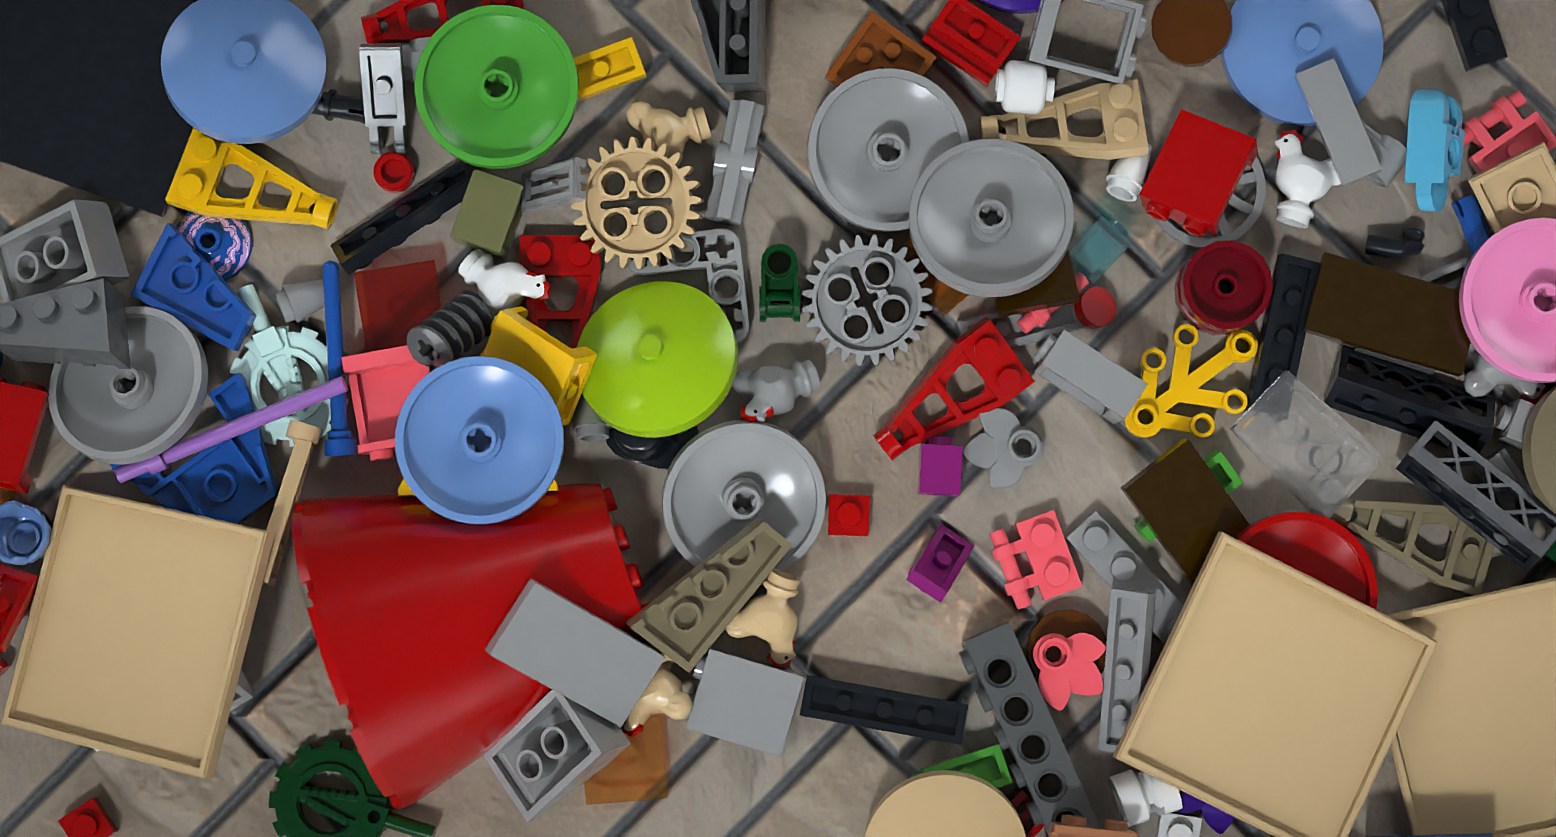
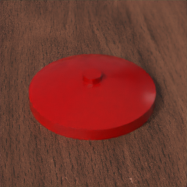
(1318, 550)

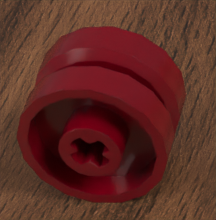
(1242, 272)

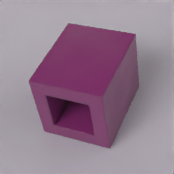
(940, 468)

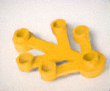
(1184, 387)

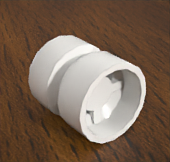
(1141, 794)

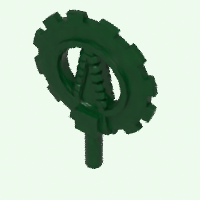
(361, 811)

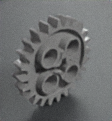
(833, 315)

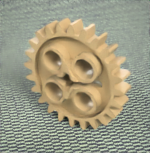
(638, 240)

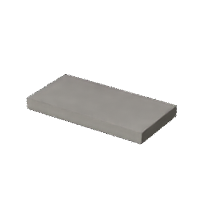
(575, 653)

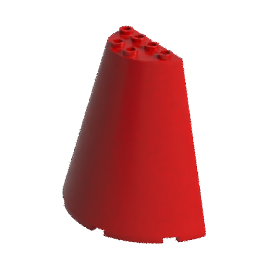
(417, 599)

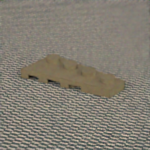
(705, 600)

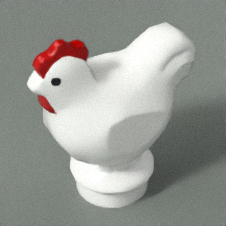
(1300, 180)
(503, 284)

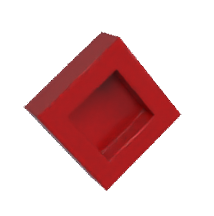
(848, 515)
(88, 821)

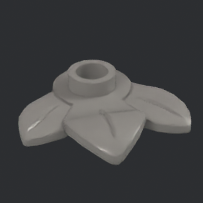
(997, 448)

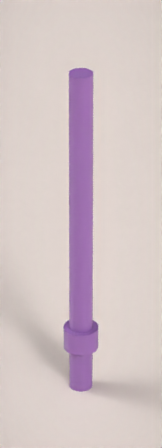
(232, 429)

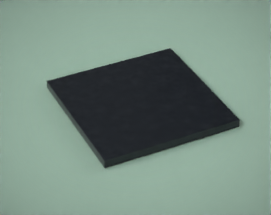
(90, 96)

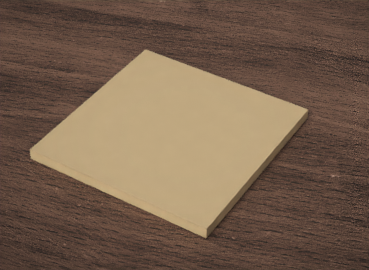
(138, 630)
(1274, 696)
(1483, 717)

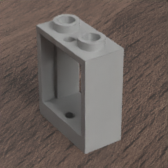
(1123, 60)
(1088, 376)

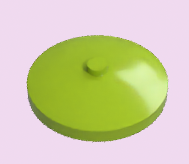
(659, 359)

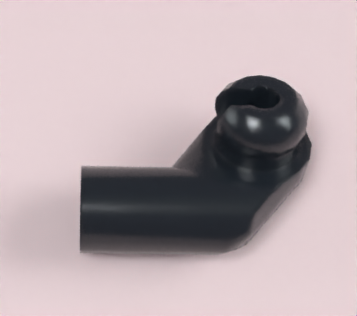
(1395, 248)

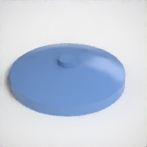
(1285, 37)
(243, 68)
(479, 440)

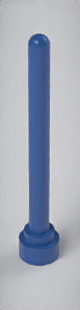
(339, 438)

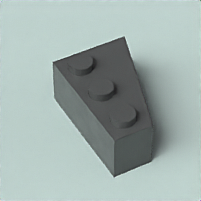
(734, 42)
(67, 325)

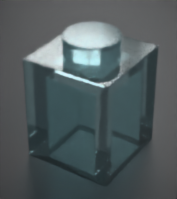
(1099, 248)

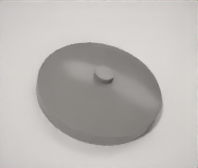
(877, 141)
(991, 217)
(137, 410)
(735, 476)

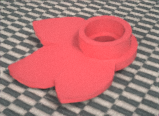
(1072, 671)

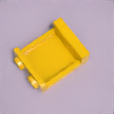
(553, 363)

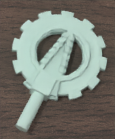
(275, 354)

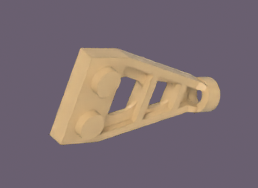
(1120, 116)
(280, 523)

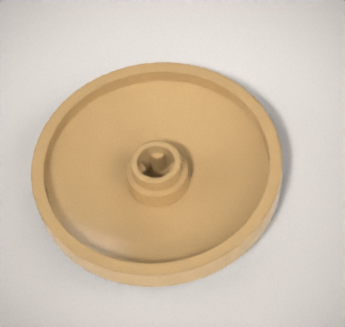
(944, 806)

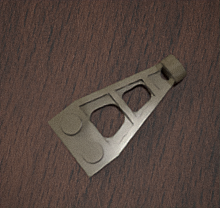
(1466, 553)

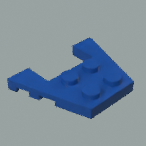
(222, 480)

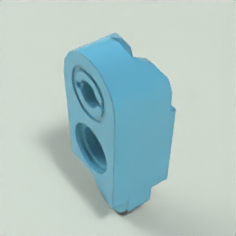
(1433, 146)

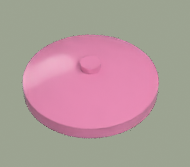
(1511, 300)

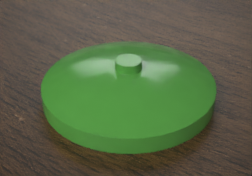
(497, 86)

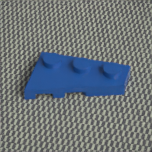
(192, 291)

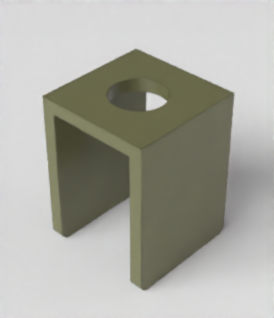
(489, 214)

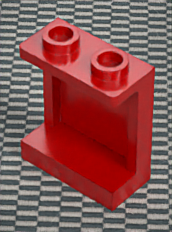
(1197, 173)
(20, 422)

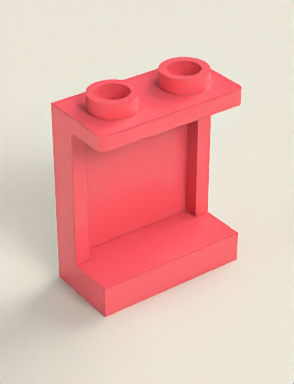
(378, 391)

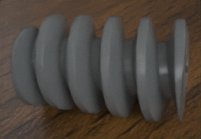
(450, 330)

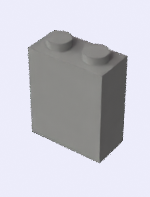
(743, 701)

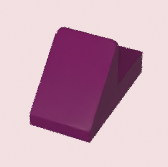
(940, 563)

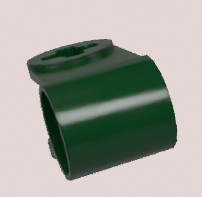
(779, 287)

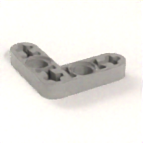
(716, 269)

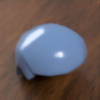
(23, 533)

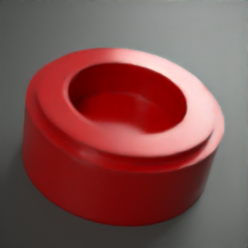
(394, 172)
(1095, 308)

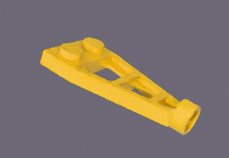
(202, 170)

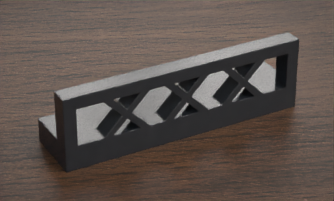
(1410, 407)
(1472, 506)

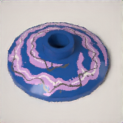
(232, 242)

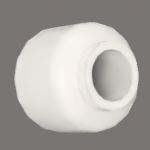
(1023, 87)

